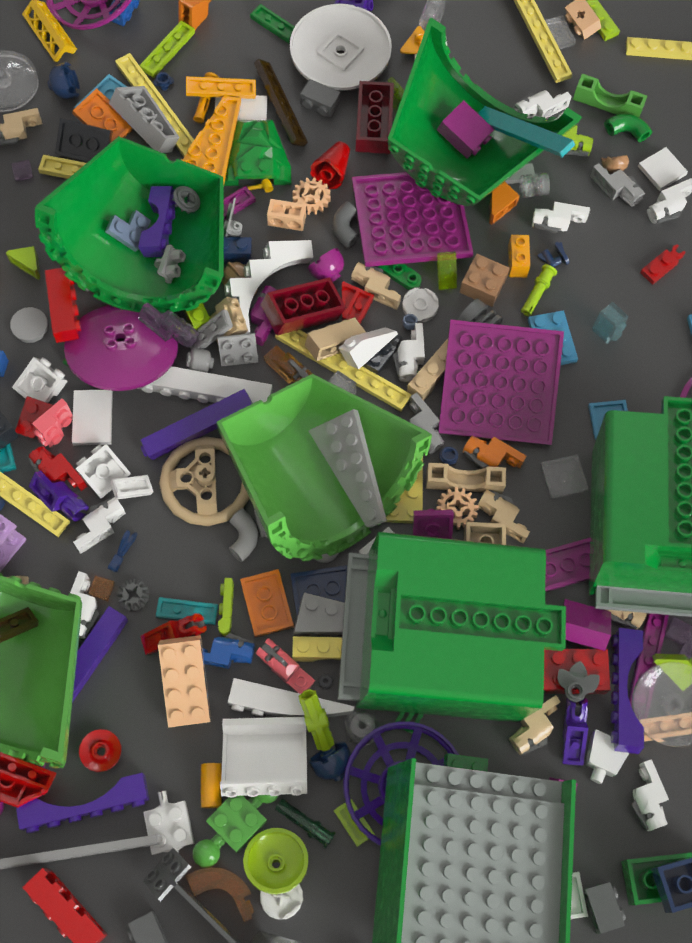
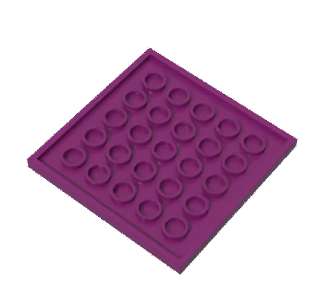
(406, 221)
(501, 382)

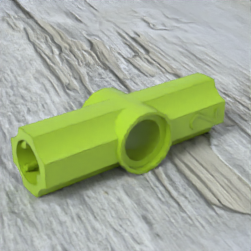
(316, 720)

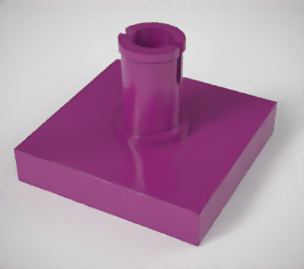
(433, 523)

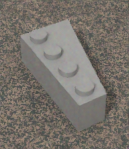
(145, 117)

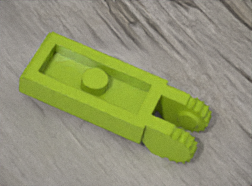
(226, 607)

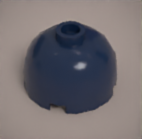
(63, 81)
(331, 763)

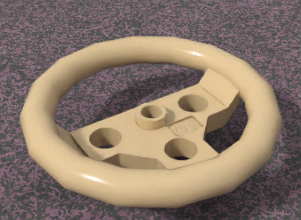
(171, 481)

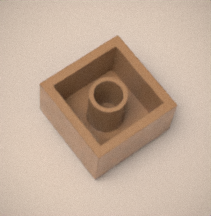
(484, 280)

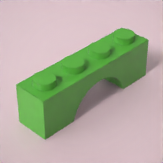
(591, 93)

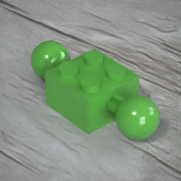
(235, 823)

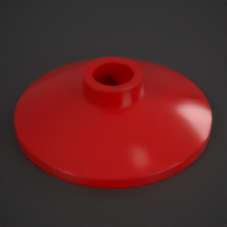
(92, 743)

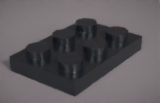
(81, 140)

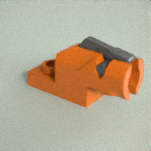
(492, 453)

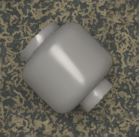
(199, 360)

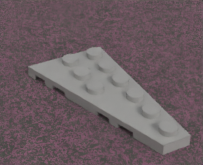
(348, 456)

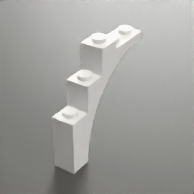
(276, 257)

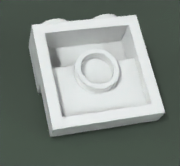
(40, 380)
(101, 469)

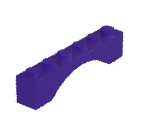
(628, 731)
(127, 791)

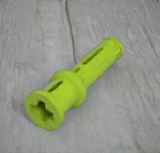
(541, 284)

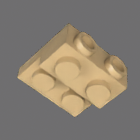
(236, 316)

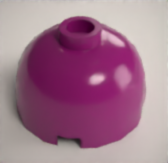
(328, 266)

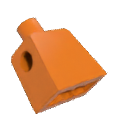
(193, 11)

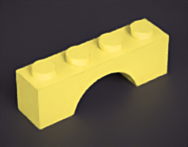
(316, 648)

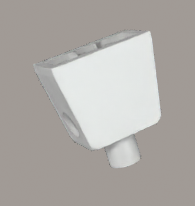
(603, 757)

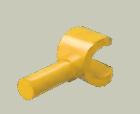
(265, 184)

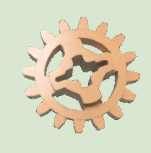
(311, 195)
(464, 507)

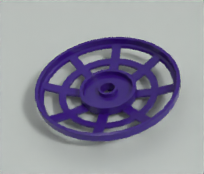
(383, 750)

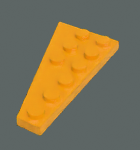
(214, 143)

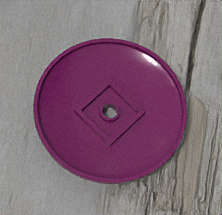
(114, 364)

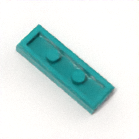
(177, 609)

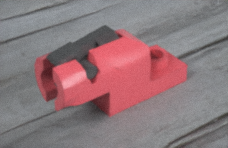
(285, 667)

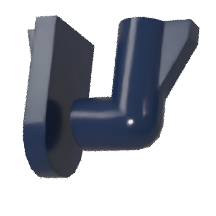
(547, 257)

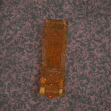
(219, 878)

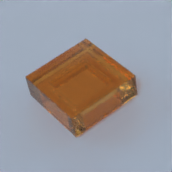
(101, 588)

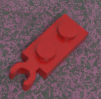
(662, 264)

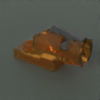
(286, 365)

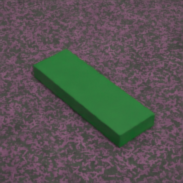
(272, 22)

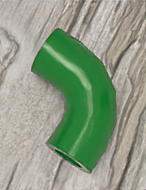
(628, 123)

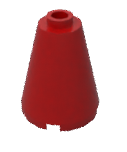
(331, 165)

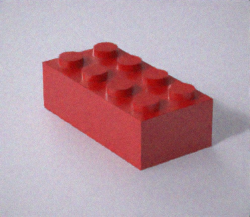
(594, 660)

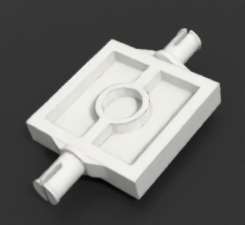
(170, 822)

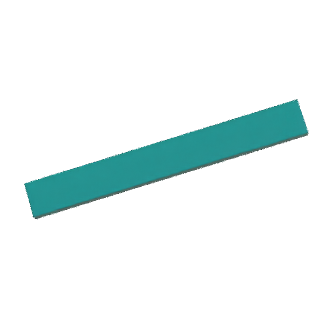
(527, 132)

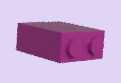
(465, 130)
(587, 625)

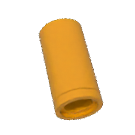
(210, 785)

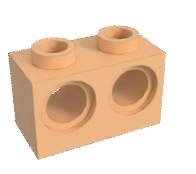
(286, 214)

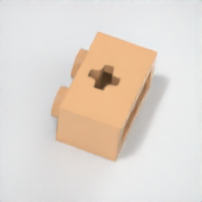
(583, 18)

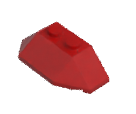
(22, 780)

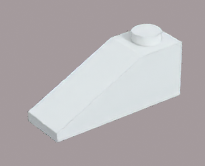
(362, 347)

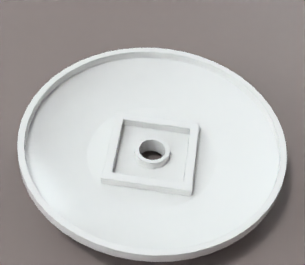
(339, 28)

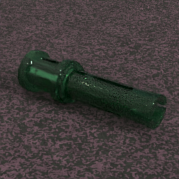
(313, 828)

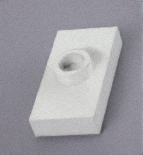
(131, 487)

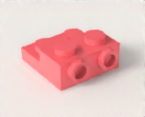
(50, 424)

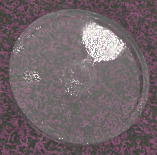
(17, 80)
(665, 703)

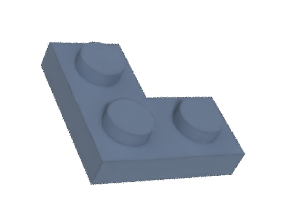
(129, 232)

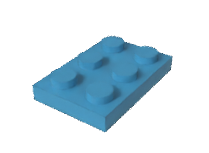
(558, 322)

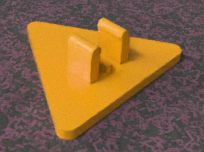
(413, 43)

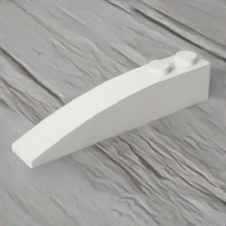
(275, 701)

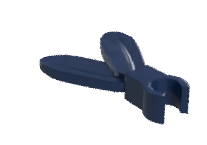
(124, 546)

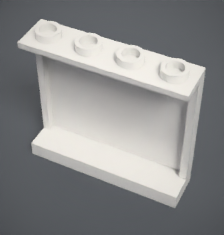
(264, 756)

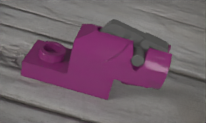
(259, 318)

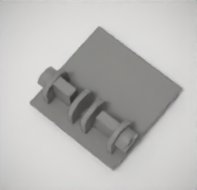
(231, 227)
(237, 349)

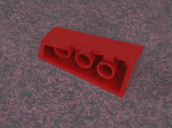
(62, 306)
(63, 908)

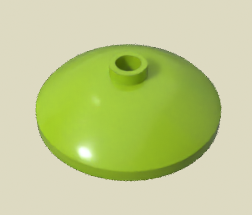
(275, 846)

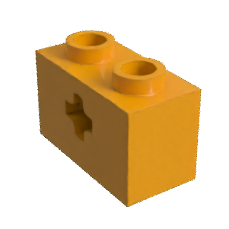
(519, 256)

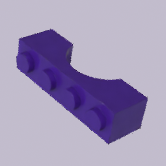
(156, 238)

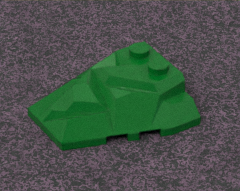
(257, 154)

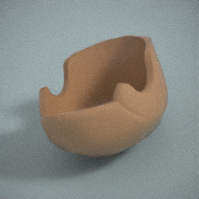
(615, 163)

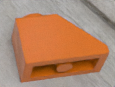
(502, 201)

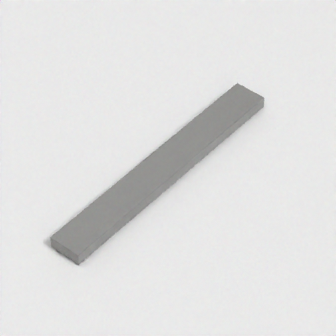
(80, 851)

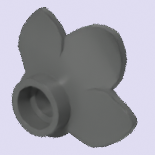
(577, 679)

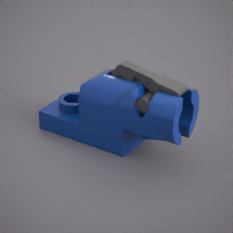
(228, 649)

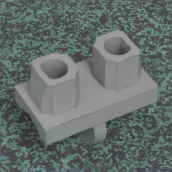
(168, 265)

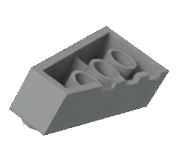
(319, 616)

